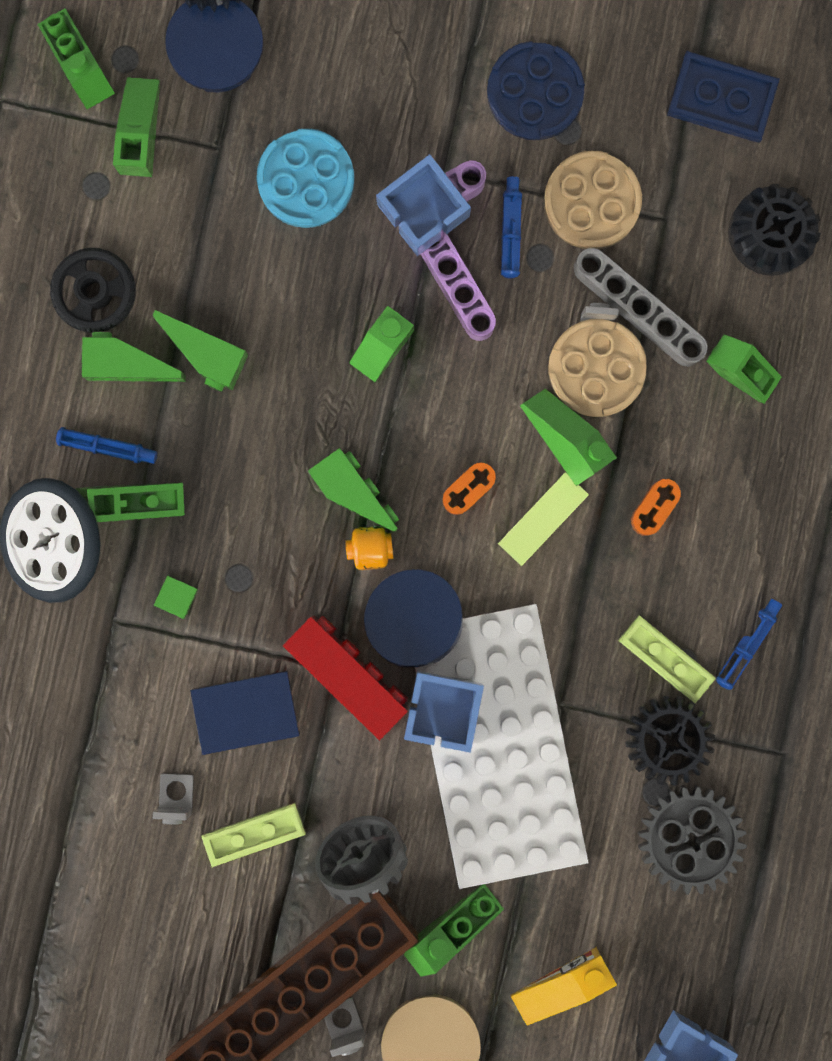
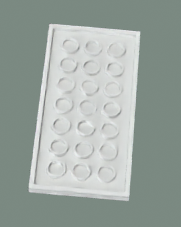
(514, 795)

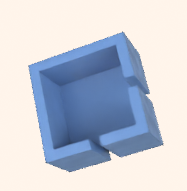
(423, 205)
(444, 709)
(687, 1042)

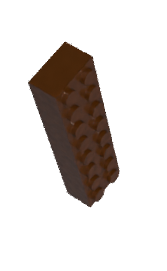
(302, 985)

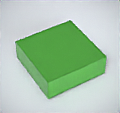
(176, 597)

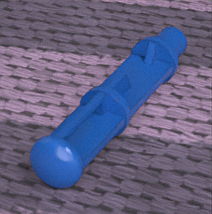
(511, 229)
(105, 446)
(748, 645)

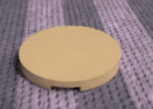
(592, 200)
(597, 367)
(430, 1031)

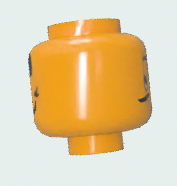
(369, 547)

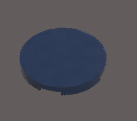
(214, 48)
(535, 90)
(413, 618)

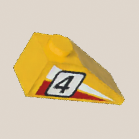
(564, 987)

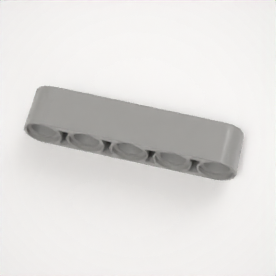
(635, 291)

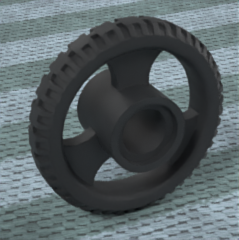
(81, 317)

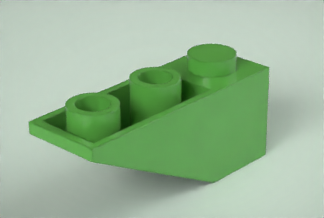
(75, 59)
(137, 128)
(344, 486)
(453, 931)

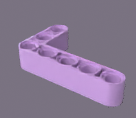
(461, 277)

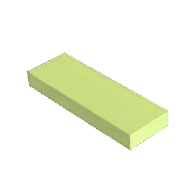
(543, 519)
(666, 659)
(253, 834)

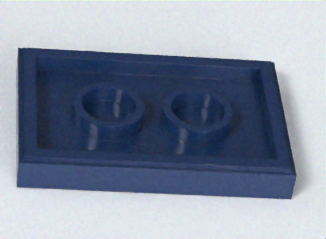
(723, 97)
(245, 713)

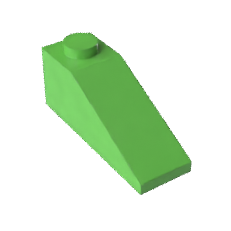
(209, 355)
(115, 360)
(568, 436)
(134, 501)

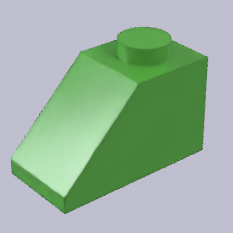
(382, 344)
(744, 368)

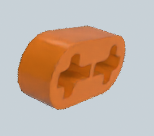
(463, 482)
(662, 511)

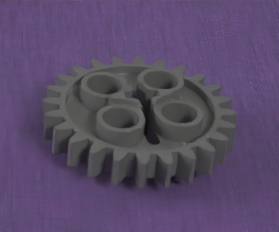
(703, 868)

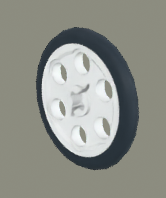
(79, 521)

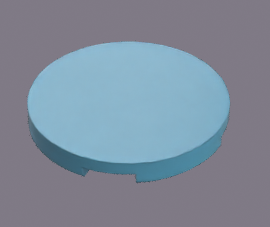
(305, 178)

